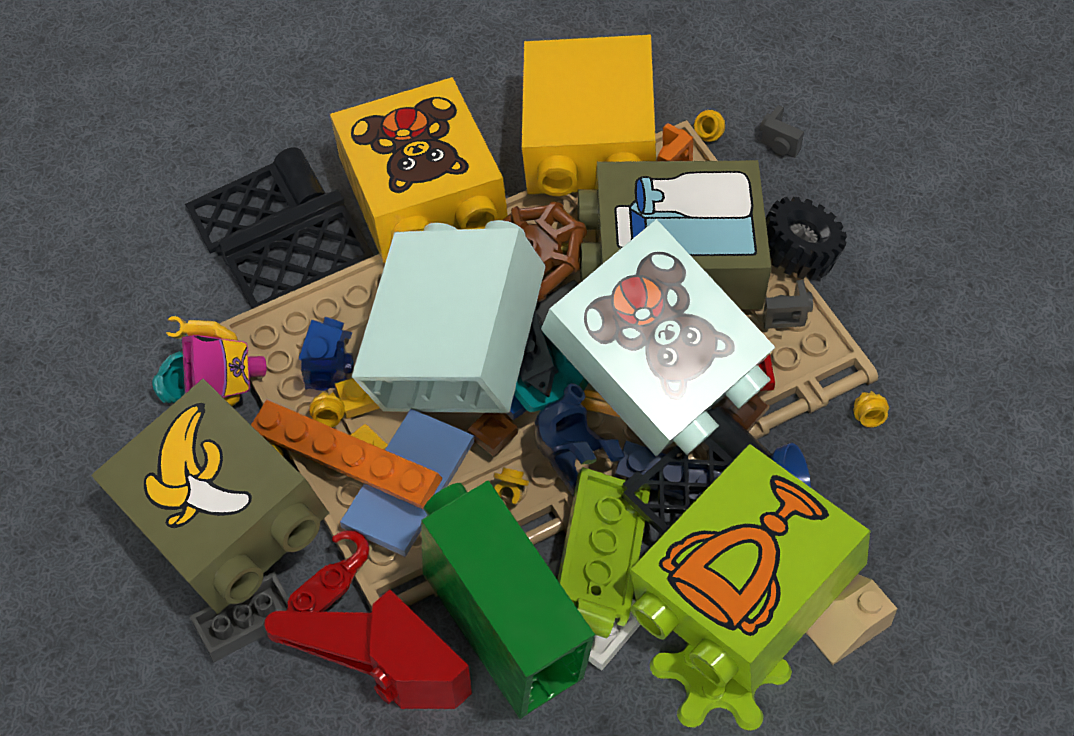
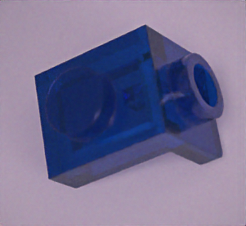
(325, 372)

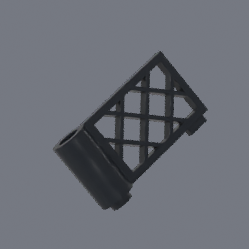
(291, 176)
(723, 445)

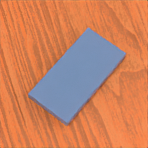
(389, 519)

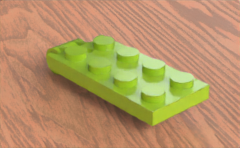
(601, 549)

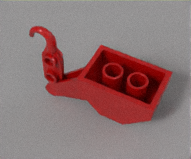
(388, 644)

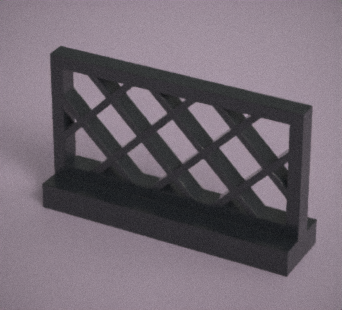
(289, 226)

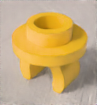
(511, 478)

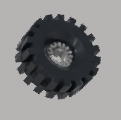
(803, 238)

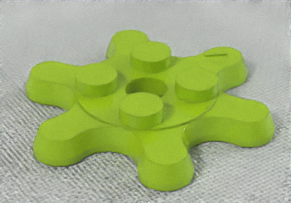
(704, 695)

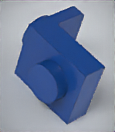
(323, 338)

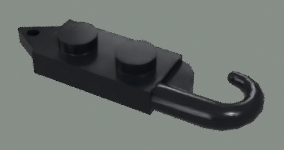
(538, 361)

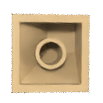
(852, 619)

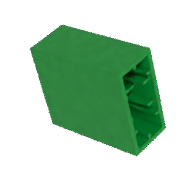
(503, 596)

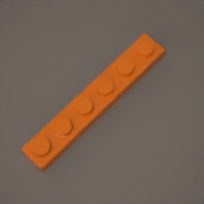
(346, 454)

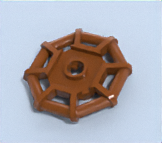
(548, 241)

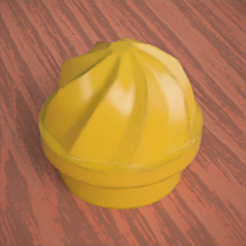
(709, 125)
(327, 409)
(871, 409)

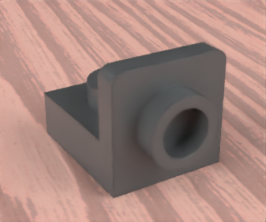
(788, 310)

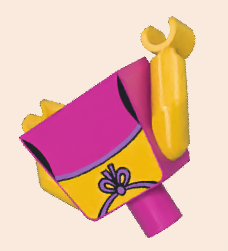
(217, 357)

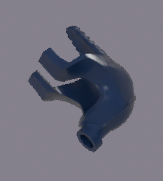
(564, 436)

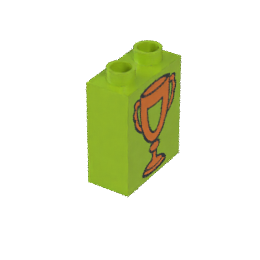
(748, 570)

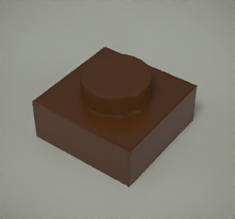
(749, 413)
(493, 432)

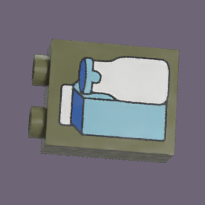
(704, 205)

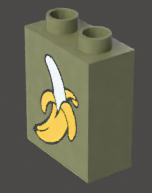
(212, 496)

